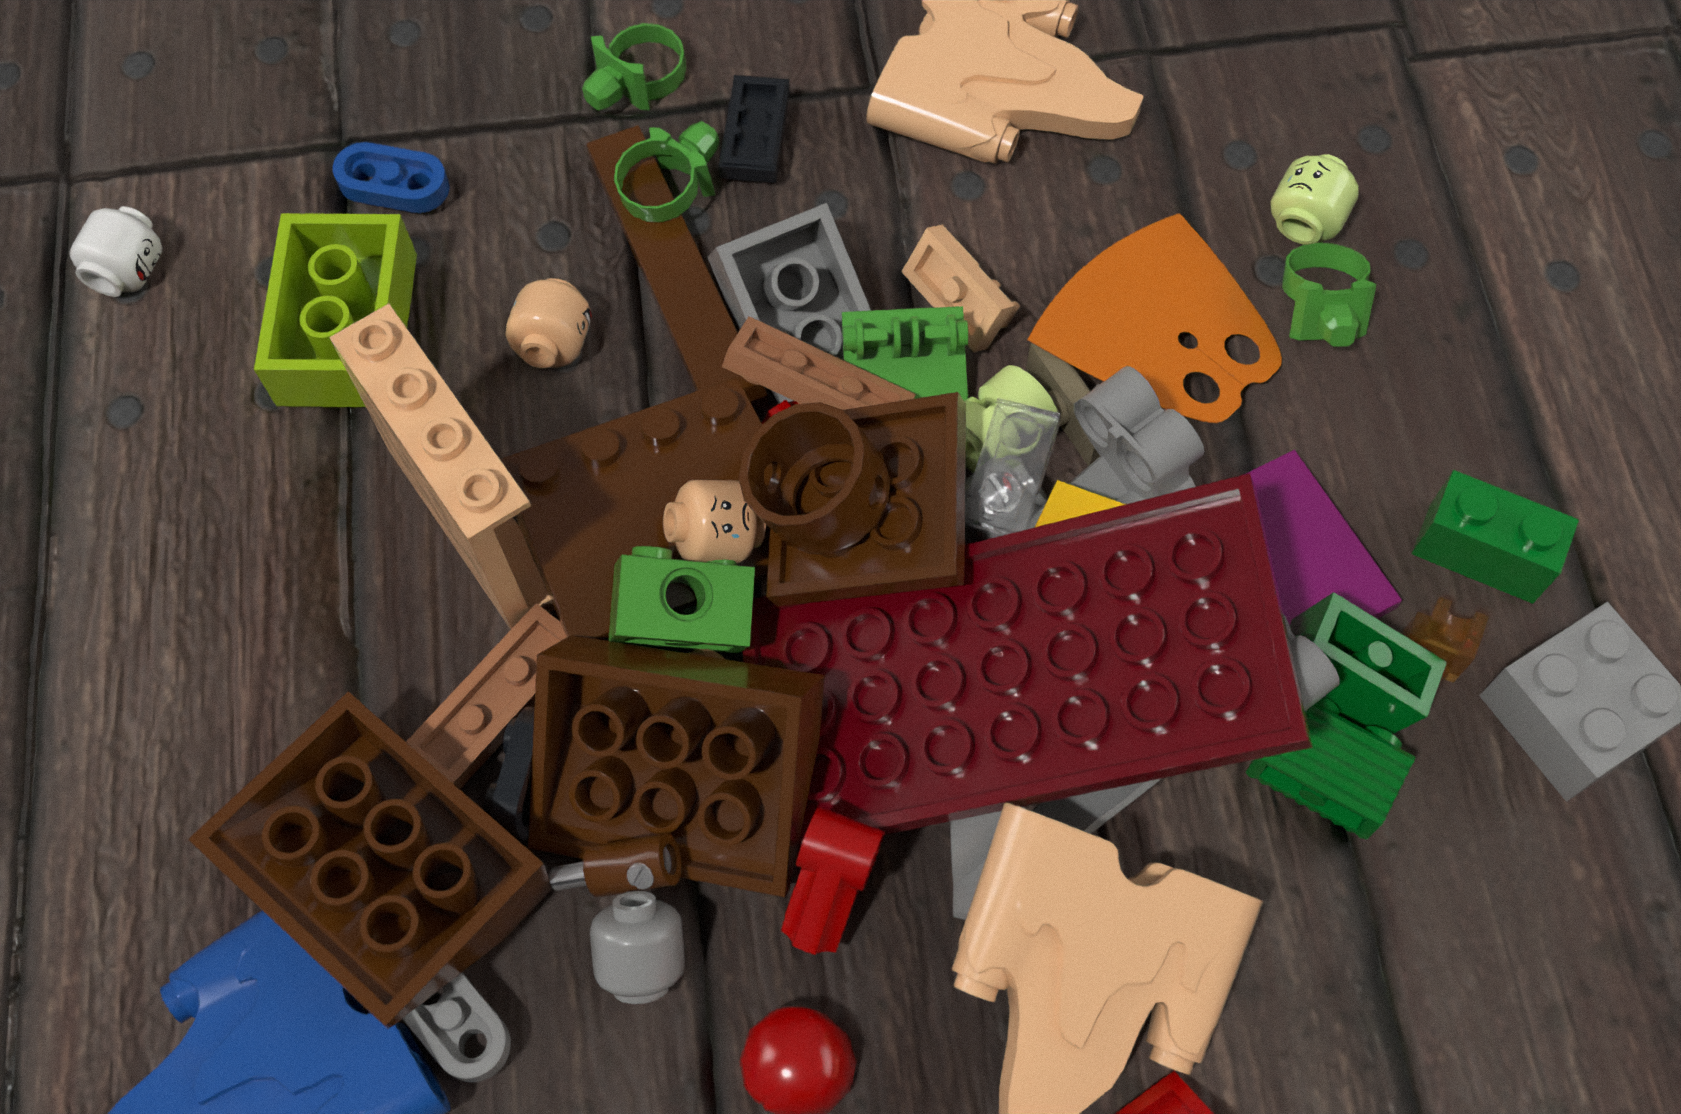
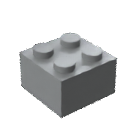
(1586, 701)

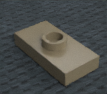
(1065, 389)

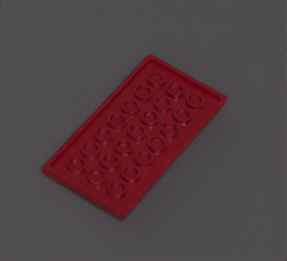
(1056, 669)

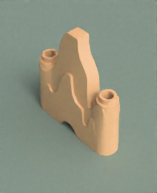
(994, 71)
(1093, 958)

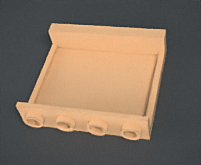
(444, 459)

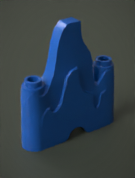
(279, 1039)

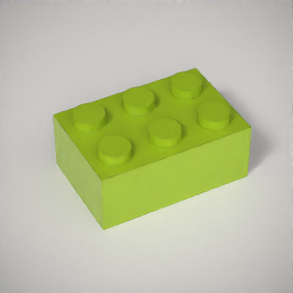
(320, 282)

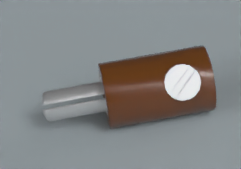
(623, 867)

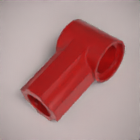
(834, 867)

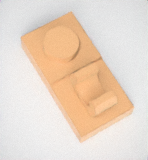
(952, 278)

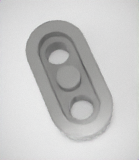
(452, 1021)

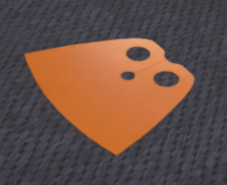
(1137, 302)

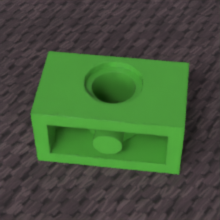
(644, 617)

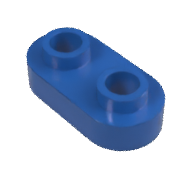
(395, 175)

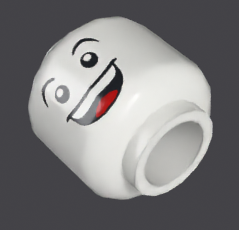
(115, 251)

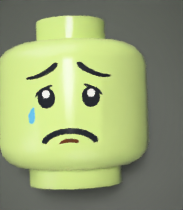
(1314, 199)

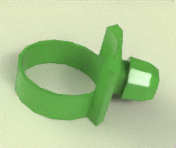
(618, 77)
(689, 156)
(1328, 314)

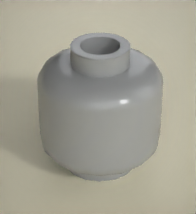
(637, 947)

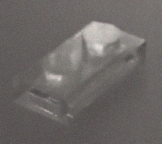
(1011, 467)

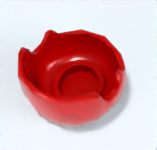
(797, 1062)

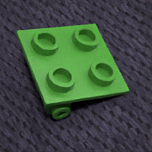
(910, 347)

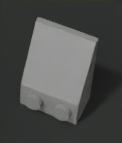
(792, 279)

